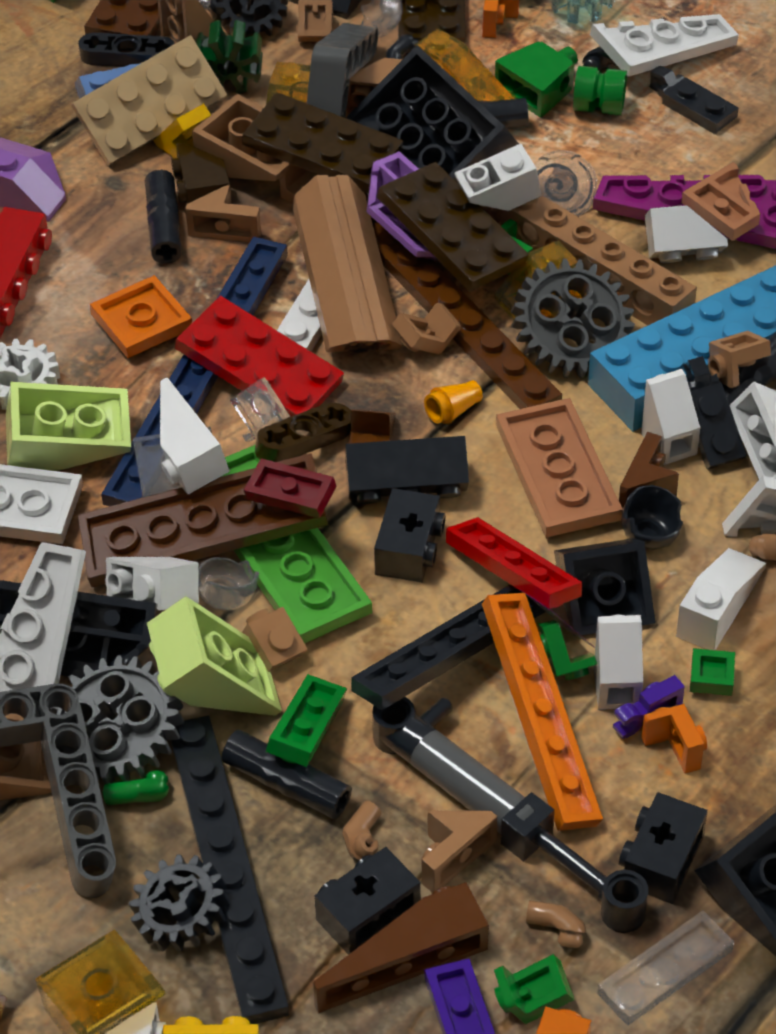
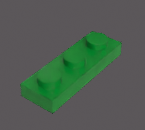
(306, 720)

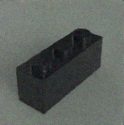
(409, 465)

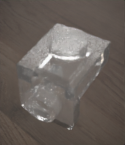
(258, 407)

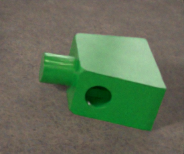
(538, 75)

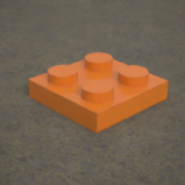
(140, 316)

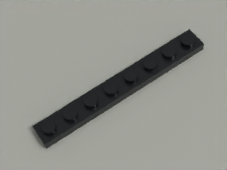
(221, 843)

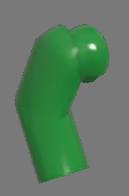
(150, 789)

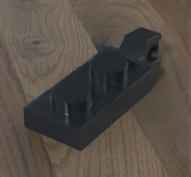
(692, 100)
(718, 431)

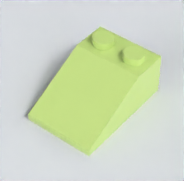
(65, 425)
(209, 661)

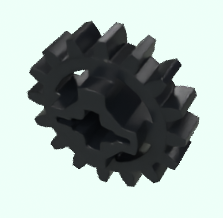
(259, 18)
(179, 903)

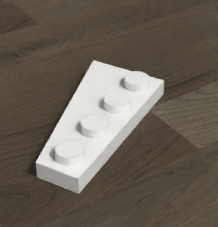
(663, 42)
(40, 620)

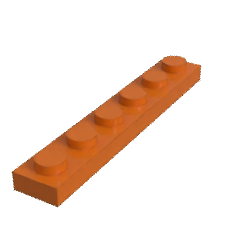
(542, 712)

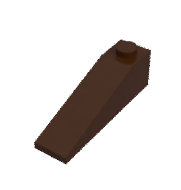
(427, 935)

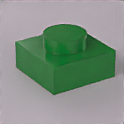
(712, 672)

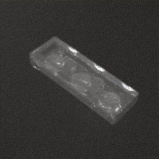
(665, 968)

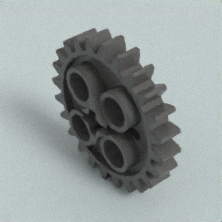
(571, 315)
(117, 718)

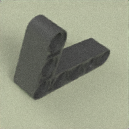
(335, 62)
(64, 771)

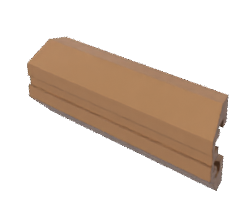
(344, 265)

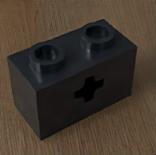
(408, 535)
(665, 844)
(366, 899)

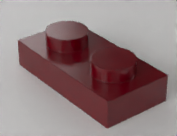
(290, 488)

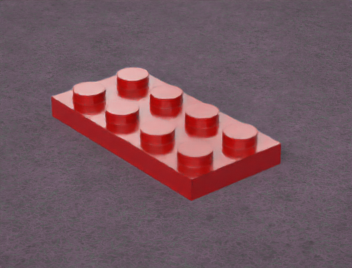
(247, 349)

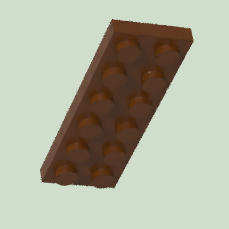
(189, 525)

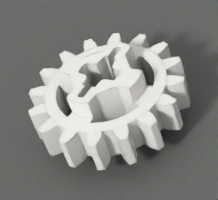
(25, 365)

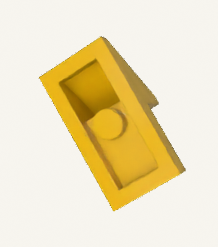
(181, 130)

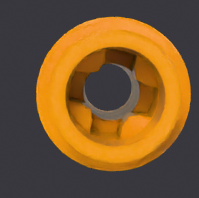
(450, 401)

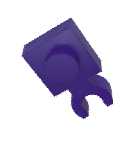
(654, 696)

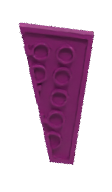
(636, 194)

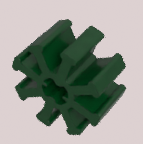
(232, 55)

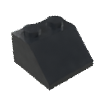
(612, 582)

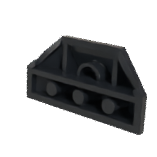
(98, 629)

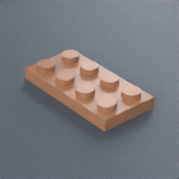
(558, 467)

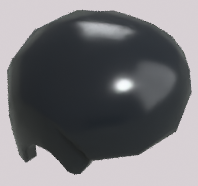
(652, 516)

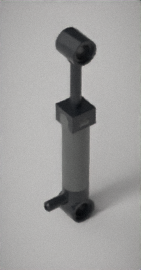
(521, 820)

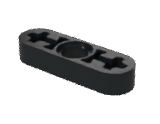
(96, 48)

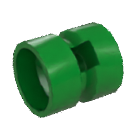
(599, 90)

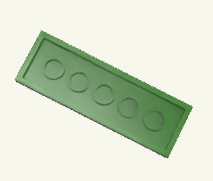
(303, 574)

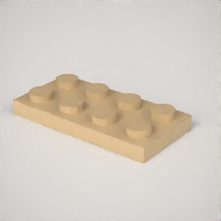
(148, 99)

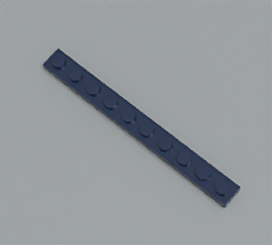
(193, 381)

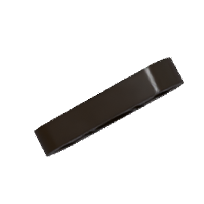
(281, 441)

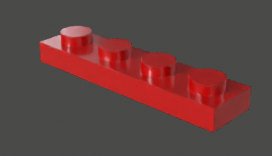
(514, 562)

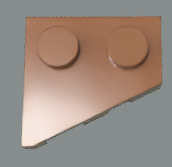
(724, 202)

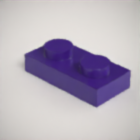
(458, 999)

